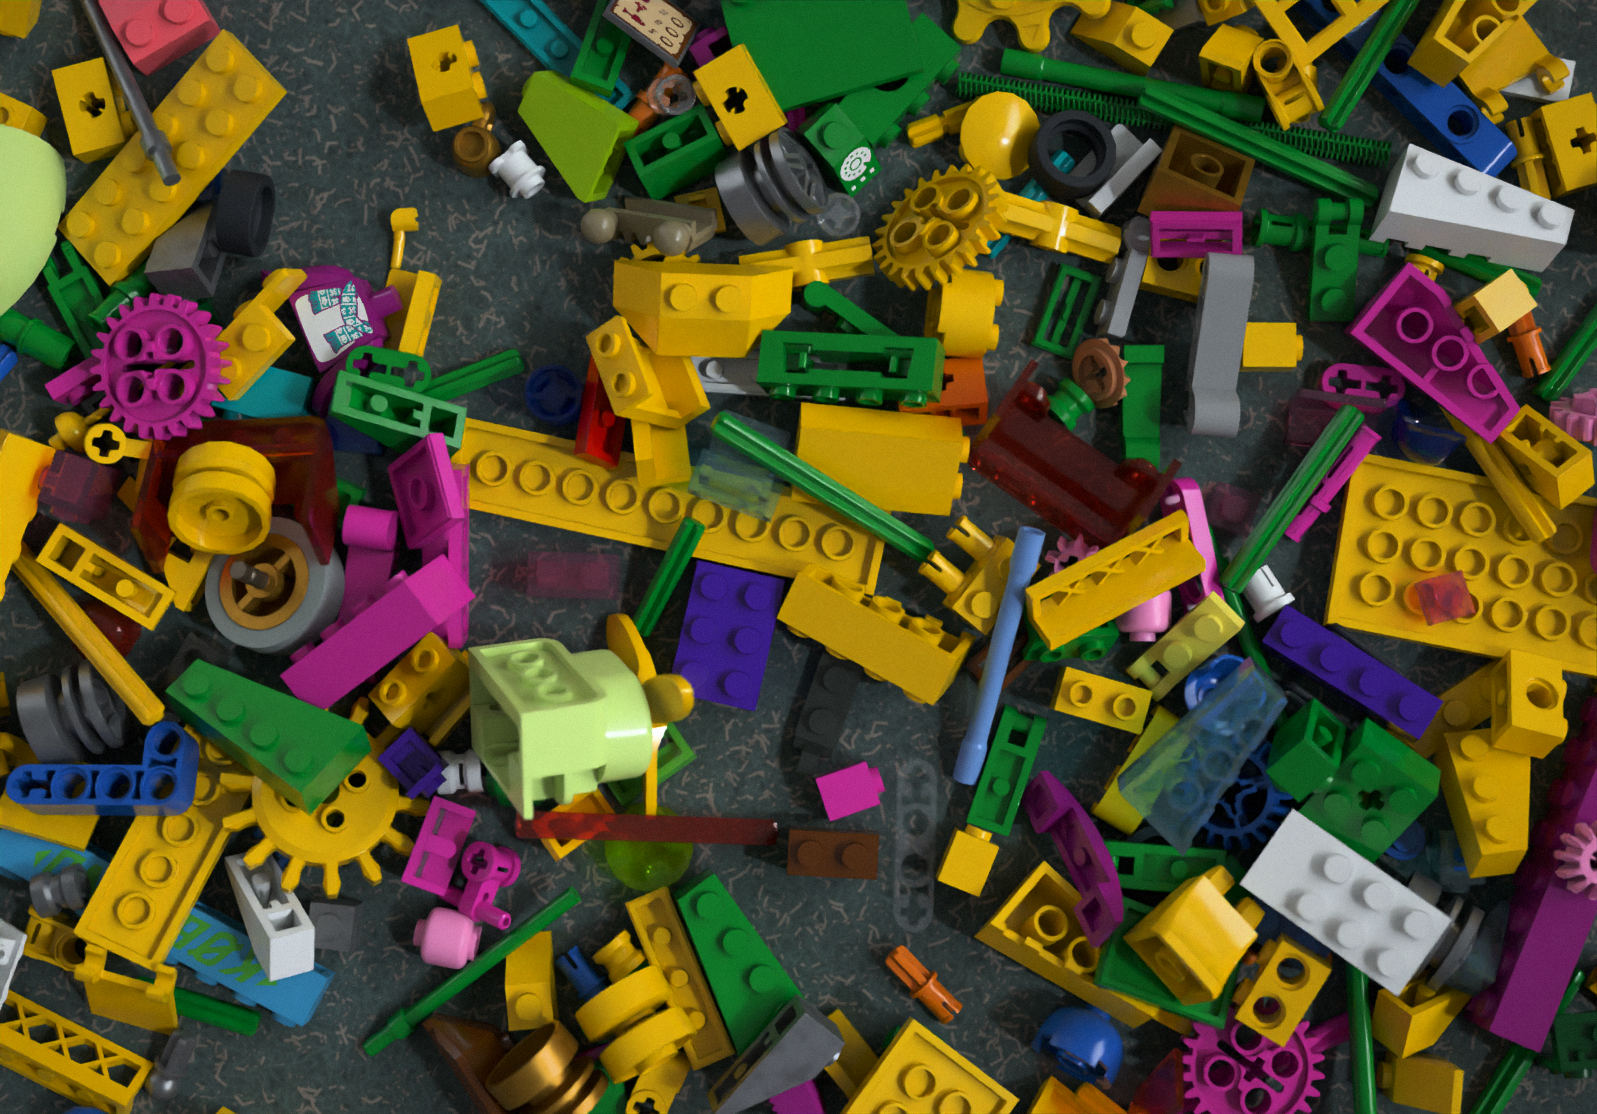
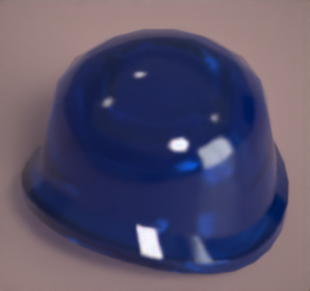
(1421, 436)

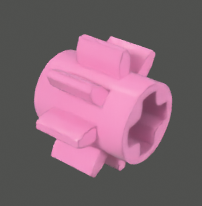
(1067, 549)

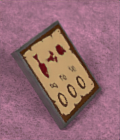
(656, 25)

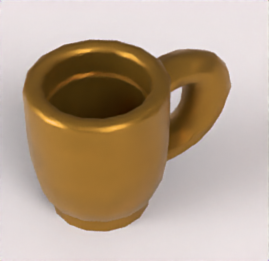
(476, 146)

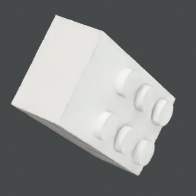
(1345, 902)

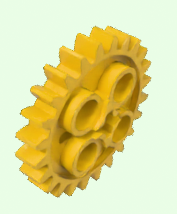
(940, 227)

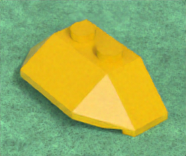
(701, 305)

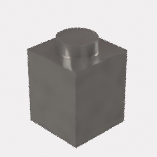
(336, 923)

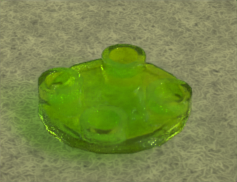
(648, 864)

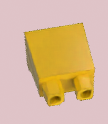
(1196, 936)

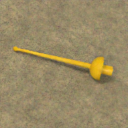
(73, 426)

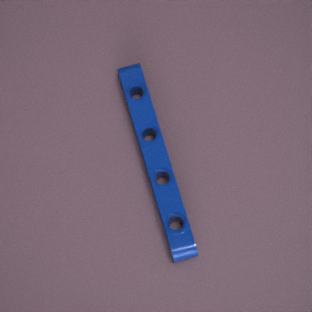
(1424, 101)

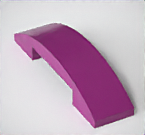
(1082, 848)

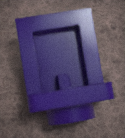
(415, 764)

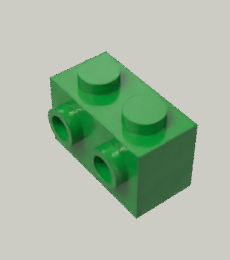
(676, 152)
(1306, 751)

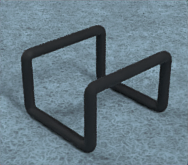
(1286, 684)

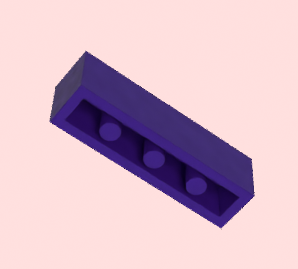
(1351, 674)

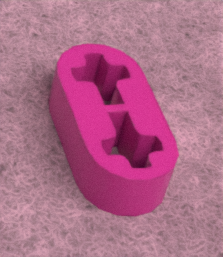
(1363, 375)

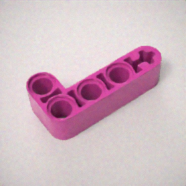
(370, 557)

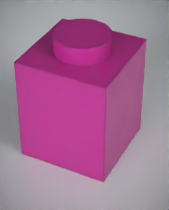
(850, 789)

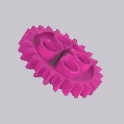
(159, 325)
(1229, 1093)

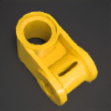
(1289, 90)
(53, 940)
(660, 1085)

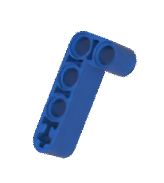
(104, 781)

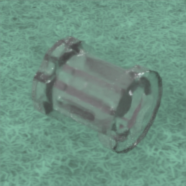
(680, 86)

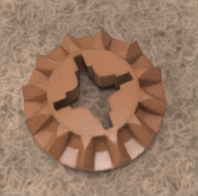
(1087, 362)

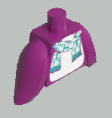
(337, 317)

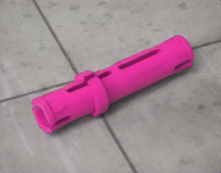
(1342, 468)

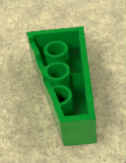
(734, 958)

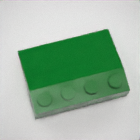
(824, 46)

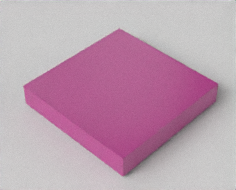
(426, 491)

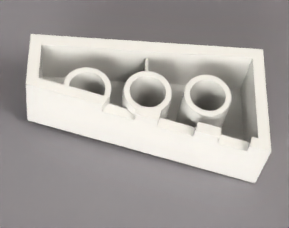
(1468, 212)

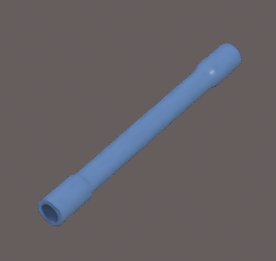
(1022, 567)

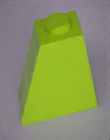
(577, 132)

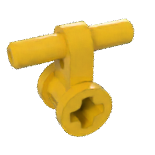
(124, 447)

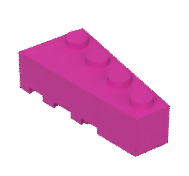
(376, 633)

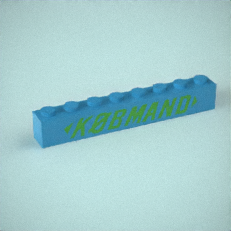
(208, 941)

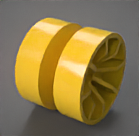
(629, 1013)

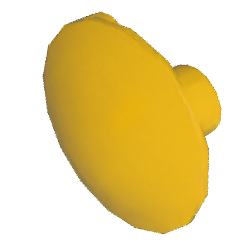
(998, 134)

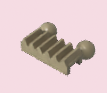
(669, 225)

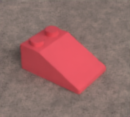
(159, 30)

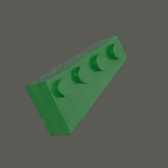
(273, 735)

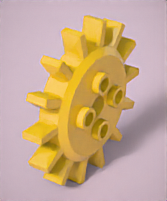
(309, 839)

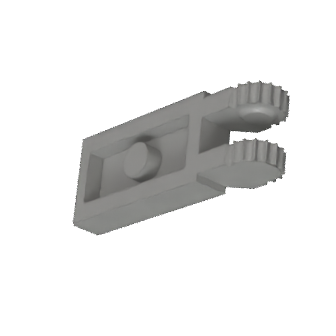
(1124, 278)

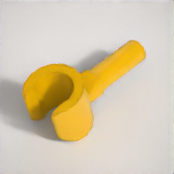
(402, 221)

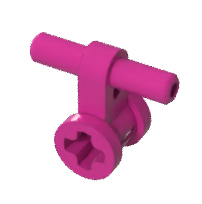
(484, 882)

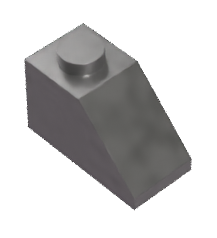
(188, 257)

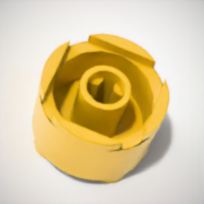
(964, 314)

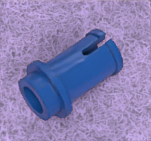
(584, 978)

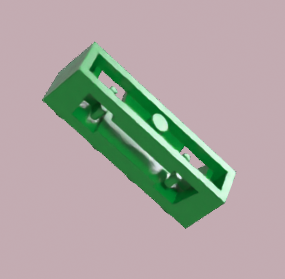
(788, 371)

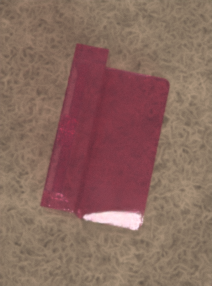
(1312, 411)

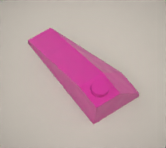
(1426, 343)

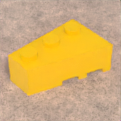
(1486, 800)

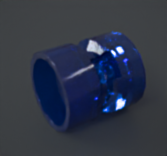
(554, 395)

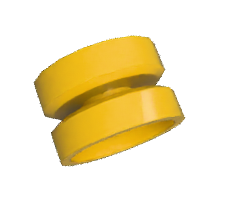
(222, 498)

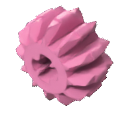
(1577, 860)

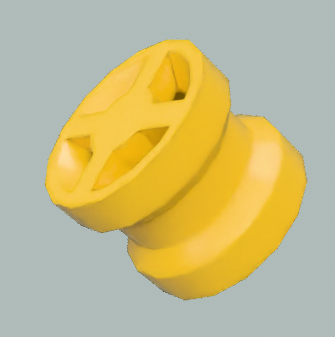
(619, 956)

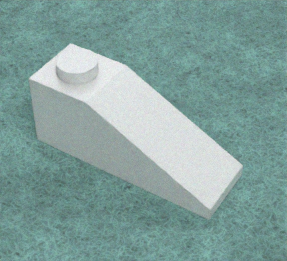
(273, 919)

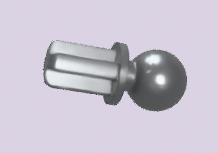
(170, 1066)

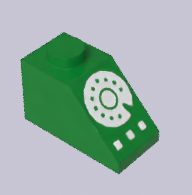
(839, 148)

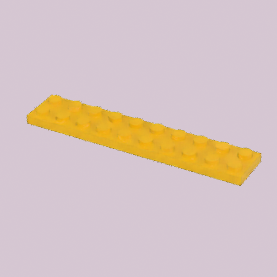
(545, 484)

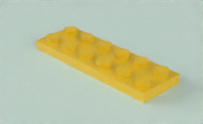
(206, 124)
(163, 866)

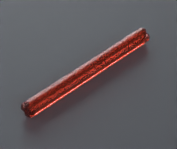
(647, 828)

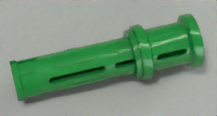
(1296, 232)

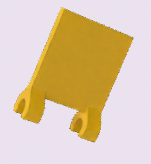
(1505, 62)
(64, 830)
(128, 998)

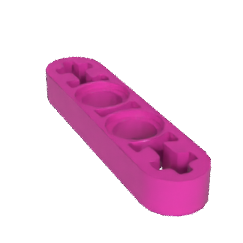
(1186, 495)

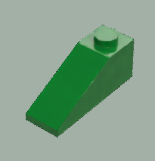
(395, 414)

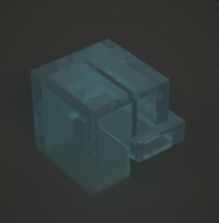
(737, 480)

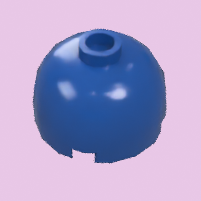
(1082, 1043)

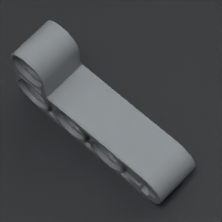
(1218, 345)

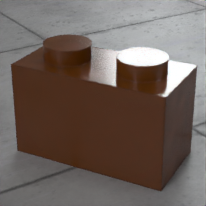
(833, 852)

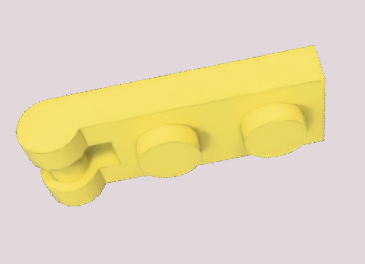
(1186, 645)

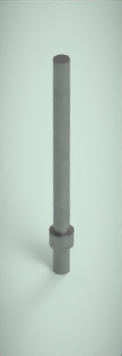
(153, 141)

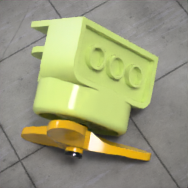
(571, 720)

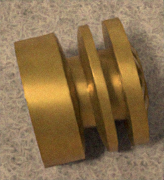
(544, 1077)

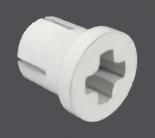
(1266, 594)

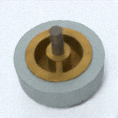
(275, 593)

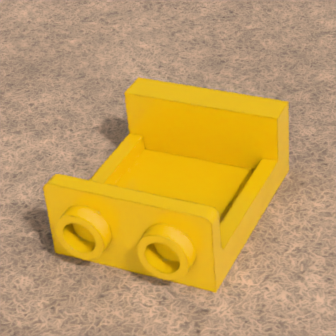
(645, 384)

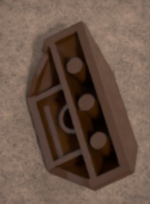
(472, 1053)

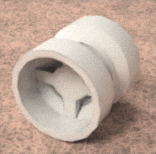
(462, 772)

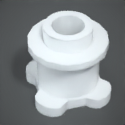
(519, 171)

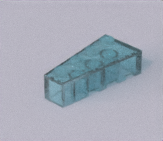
(1202, 754)

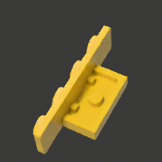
(256, 334)

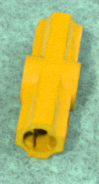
(1060, 229)
(819, 261)

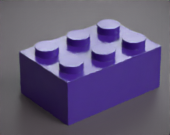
(728, 634)

